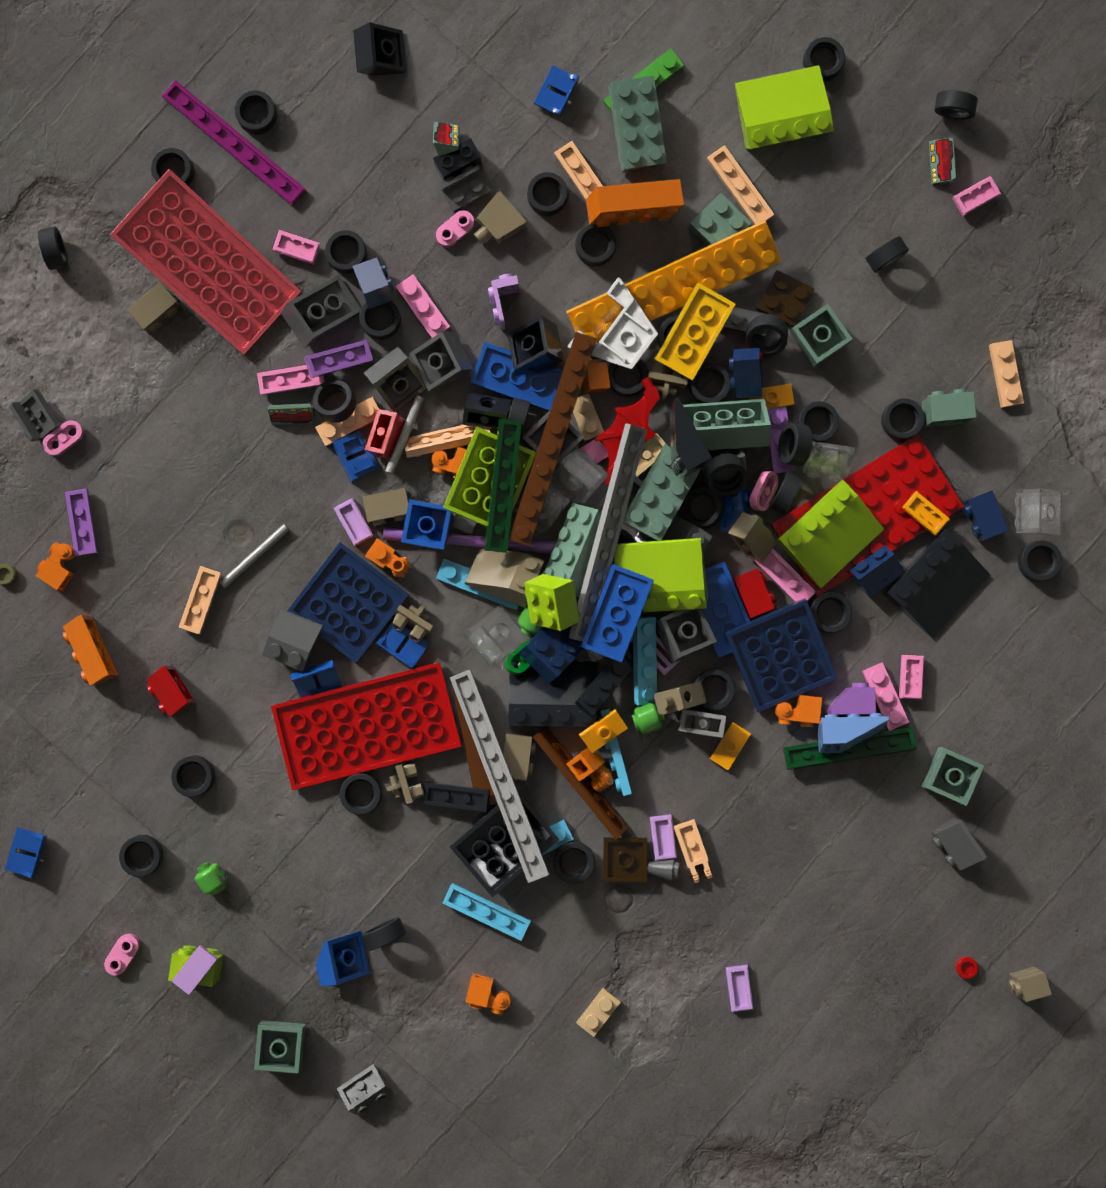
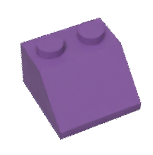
(854, 700)

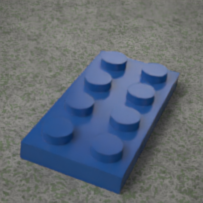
(496, 373)
(723, 606)
(617, 613)

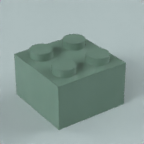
(718, 221)
(820, 335)
(949, 409)
(952, 776)
(279, 1046)

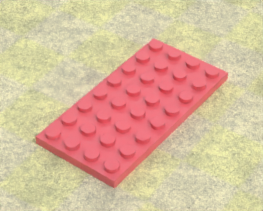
(205, 261)

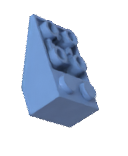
(842, 733)

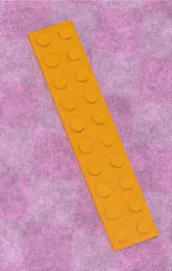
(673, 284)

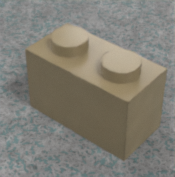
(154, 308)
(386, 506)
(752, 537)
(517, 755)
(1029, 984)

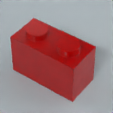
(384, 434)
(754, 593)

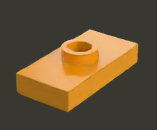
(777, 396)
(925, 513)
(603, 731)
(730, 746)

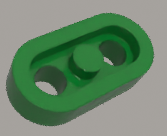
(515, 657)

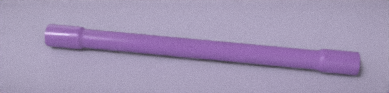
(538, 546)

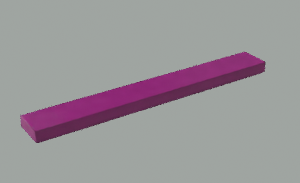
(233, 143)

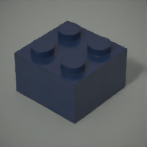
(550, 652)

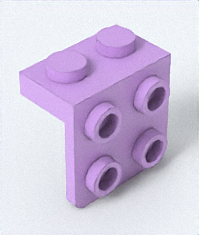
(504, 285)

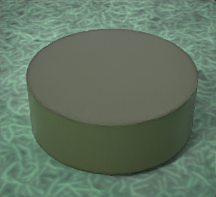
(7, 574)

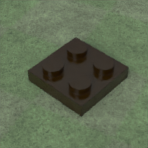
(785, 298)
(625, 859)

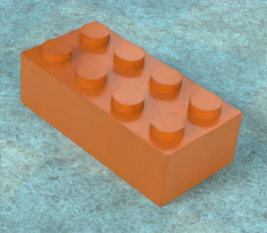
(634, 202)

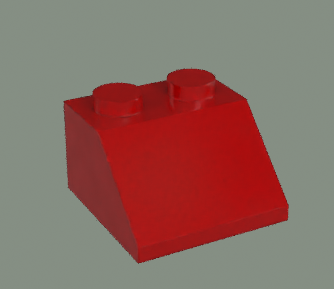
(170, 691)

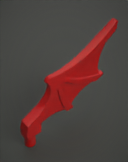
(635, 415)

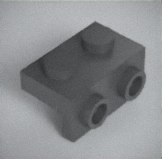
(34, 416)

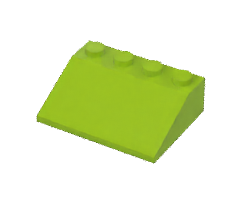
(783, 107)
(473, 481)
(830, 534)
(674, 566)

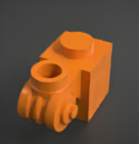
(596, 377)
(442, 464)
(386, 557)
(53, 570)
(806, 711)
(591, 765)
(480, 995)

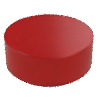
(966, 967)

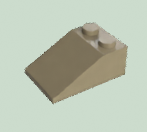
(503, 574)

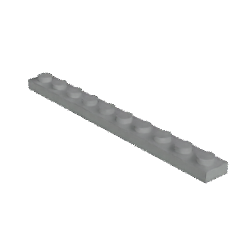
(609, 526)
(499, 776)

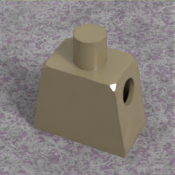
(499, 220)
(673, 699)

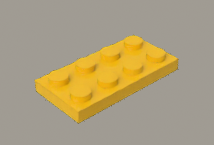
(695, 331)

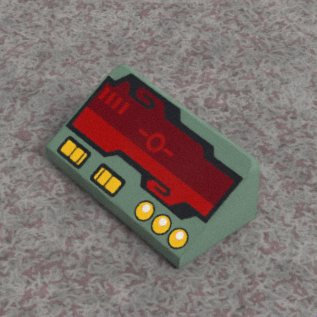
(446, 137)
(942, 161)
(291, 414)

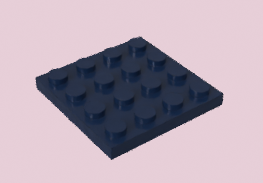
(349, 602)
(781, 655)

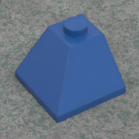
(427, 525)
(342, 960)

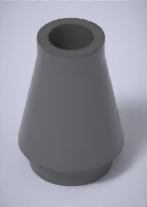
(664, 869)

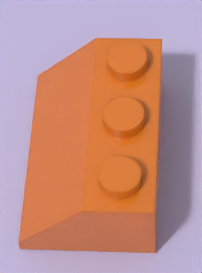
(89, 650)

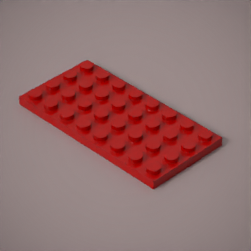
(884, 490)
(366, 726)

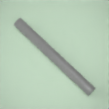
(404, 435)
(258, 552)

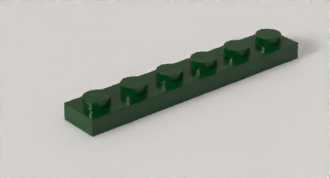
(503, 485)
(876, 745)

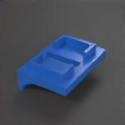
(561, 81)
(360, 465)
(410, 652)
(327, 677)
(23, 863)

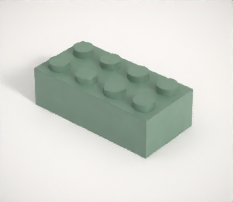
(637, 124)
(731, 423)
(658, 498)
(574, 545)

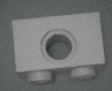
(701, 723)

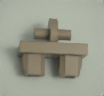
(658, 376)
(413, 618)
(410, 792)

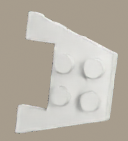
(629, 333)

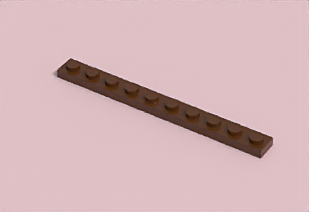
(552, 439)

